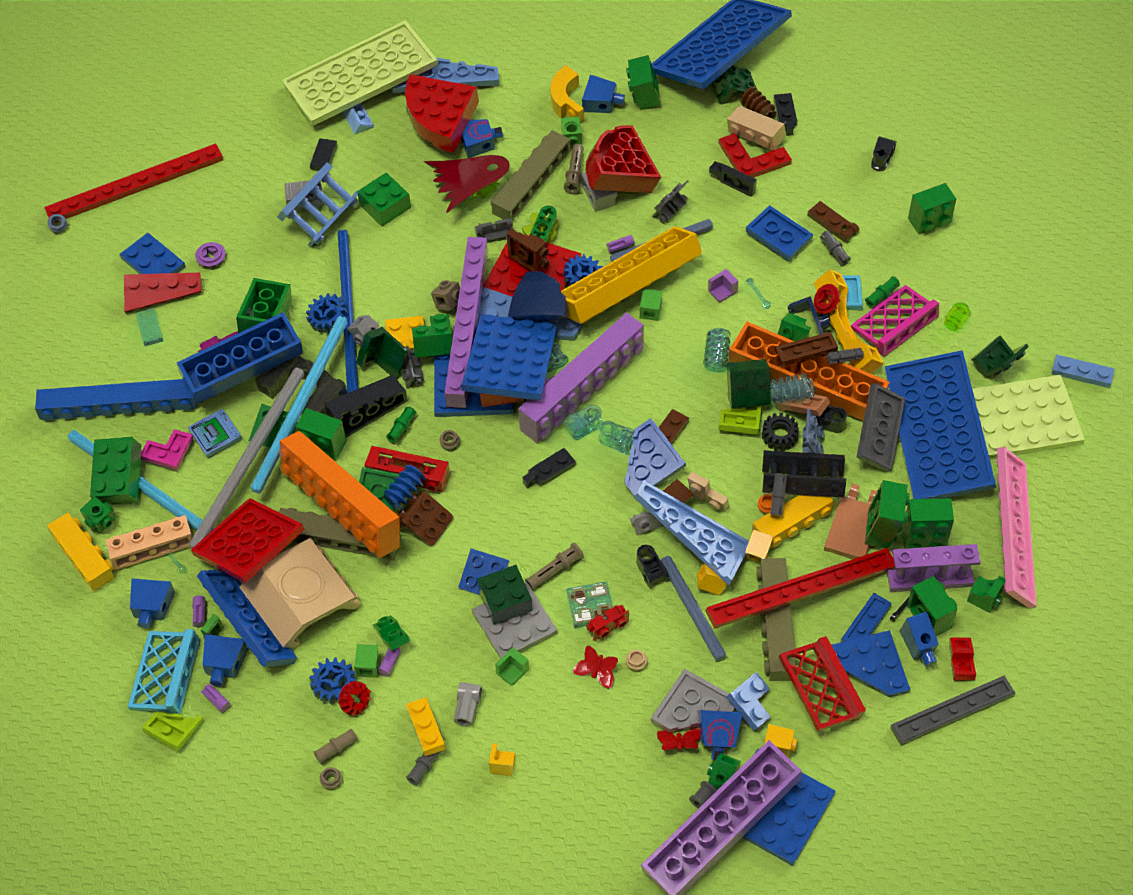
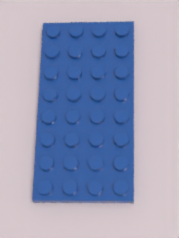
(720, 42)
(941, 427)

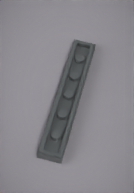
(952, 710)

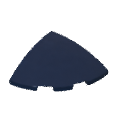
(538, 299)

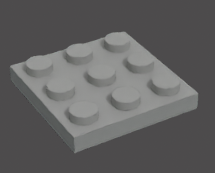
(518, 632)

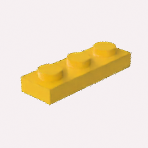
(425, 726)

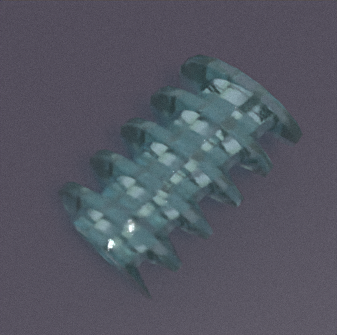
(717, 349)
(791, 389)

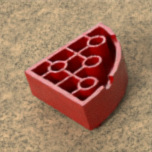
(440, 109)
(621, 163)

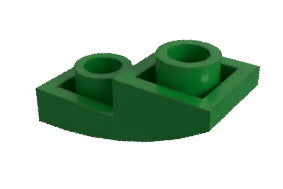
(390, 632)

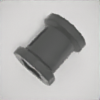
(703, 794)

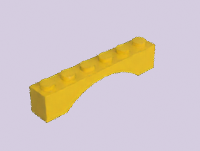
(839, 320)

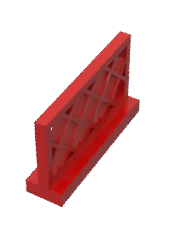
(838, 680)

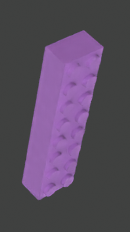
(582, 378)
(722, 820)

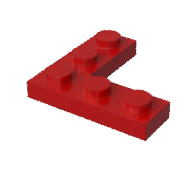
(752, 166)

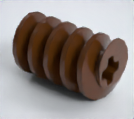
(755, 101)

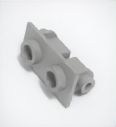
(645, 522)

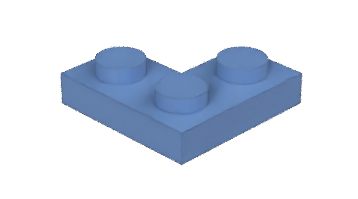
(745, 700)

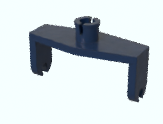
(807, 303)

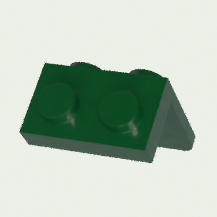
(732, 80)
(384, 350)
(997, 357)

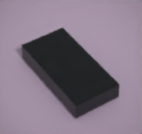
(323, 153)

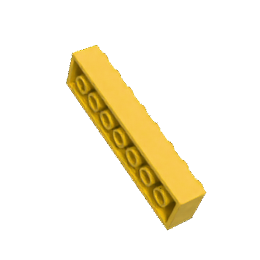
(630, 273)

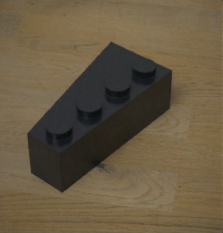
(366, 404)

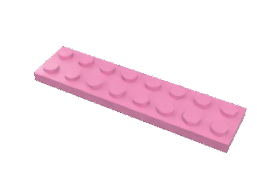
(1016, 528)

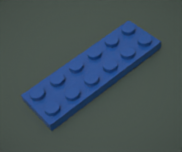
(245, 619)

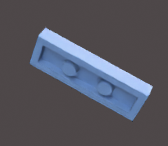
(1083, 371)

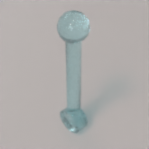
(766, 304)
(181, 568)

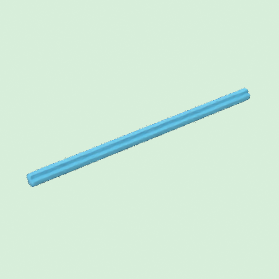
(299, 404)
(144, 486)

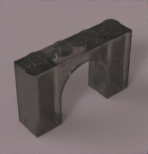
(327, 388)

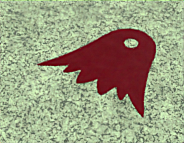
(468, 175)

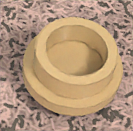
(636, 660)

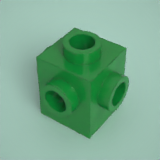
(97, 514)
(722, 770)

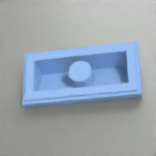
(358, 118)

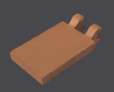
(849, 526)

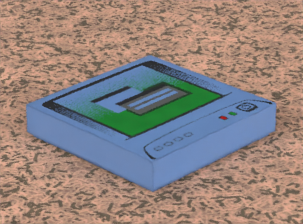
(215, 433)

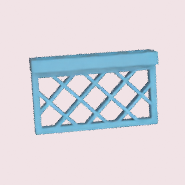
(181, 671)

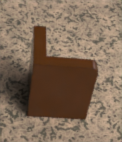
(679, 491)

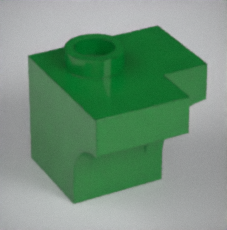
(794, 327)
(986, 593)

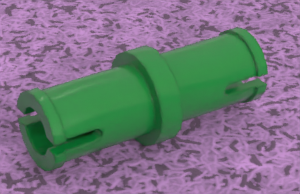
(882, 292)
(401, 424)

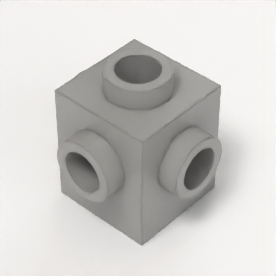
(361, 327)

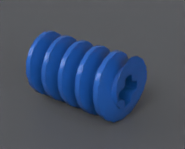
(402, 486)

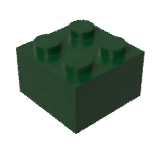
(748, 383)
(504, 594)

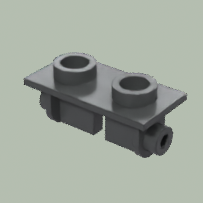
(494, 231)
(410, 373)

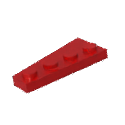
(151, 289)

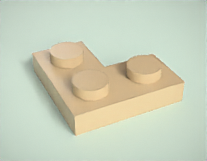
(702, 491)

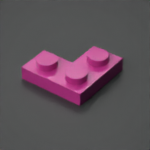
(169, 454)

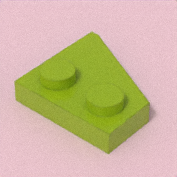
(740, 419)
(171, 728)

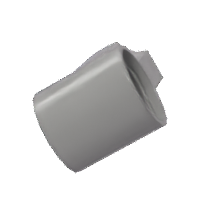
(467, 697)

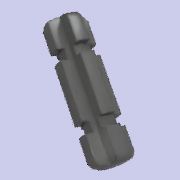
(845, 355)

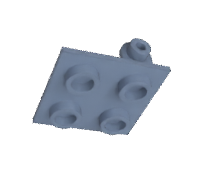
(812, 435)

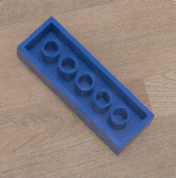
(240, 357)

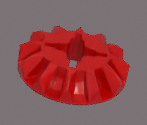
(821, 297)
(346, 700)

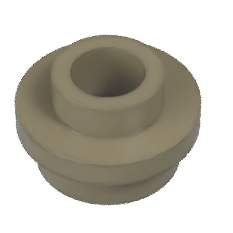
(449, 435)
(330, 772)

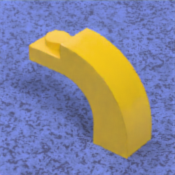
(561, 86)

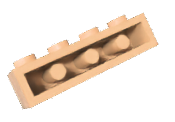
(149, 542)

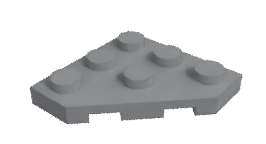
(684, 700)

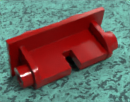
(601, 628)

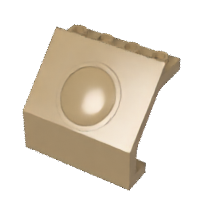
(298, 591)

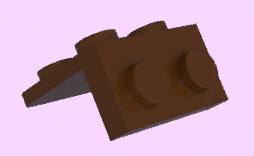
(425, 517)

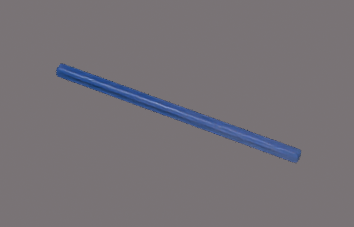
(346, 294)

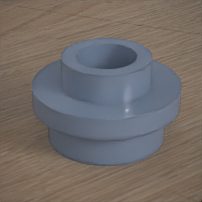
(57, 217)

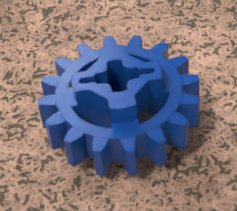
(579, 268)
(326, 312)
(322, 677)

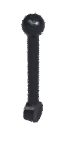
(893, 617)

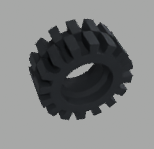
(780, 441)

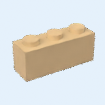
(756, 127)

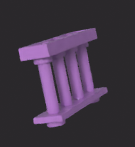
(946, 563)

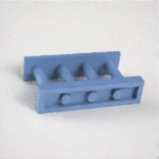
(301, 200)

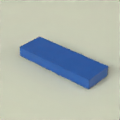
(868, 618)

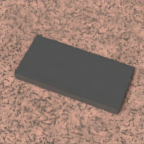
(880, 427)

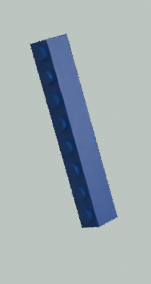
(113, 399)

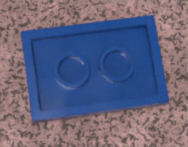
(779, 233)
(151, 257)

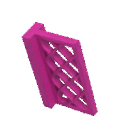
(906, 326)

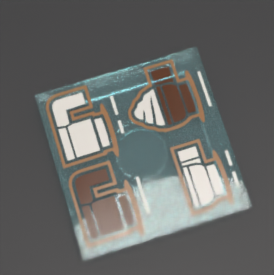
(588, 602)

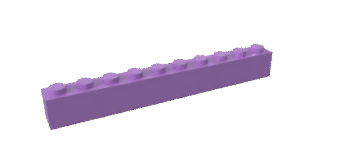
(466, 319)

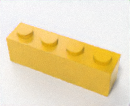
(797, 514)
(81, 552)

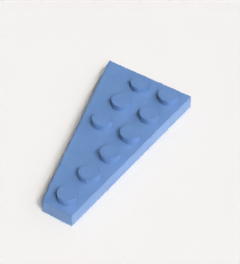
(459, 73)
(498, 304)
(710, 541)

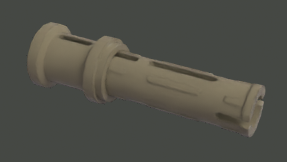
(577, 152)
(561, 562)

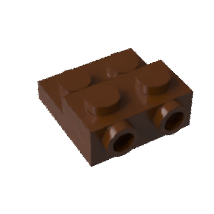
(528, 251)

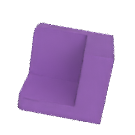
(723, 286)

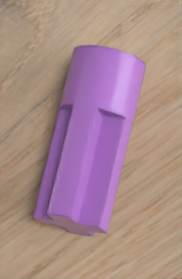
(619, 244)
(198, 611)
(388, 662)
(216, 698)

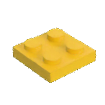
(402, 329)

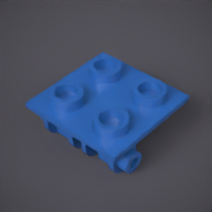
(480, 565)

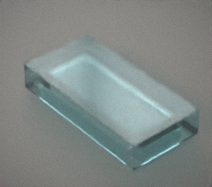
(149, 327)

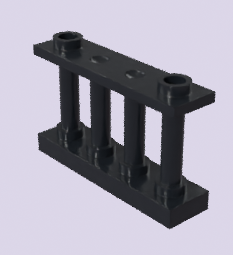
(805, 463)

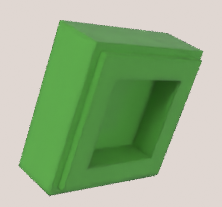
(212, 626)

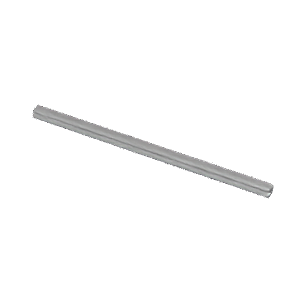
(248, 456)

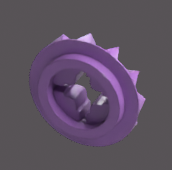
(213, 249)

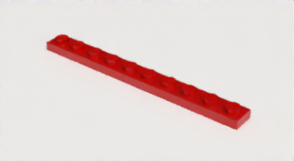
(135, 182)
(800, 588)

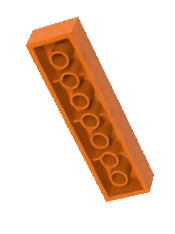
(840, 382)
(340, 494)

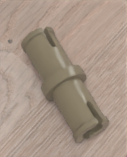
(335, 745)

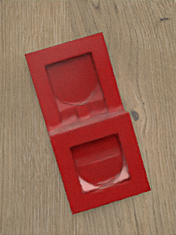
(962, 658)

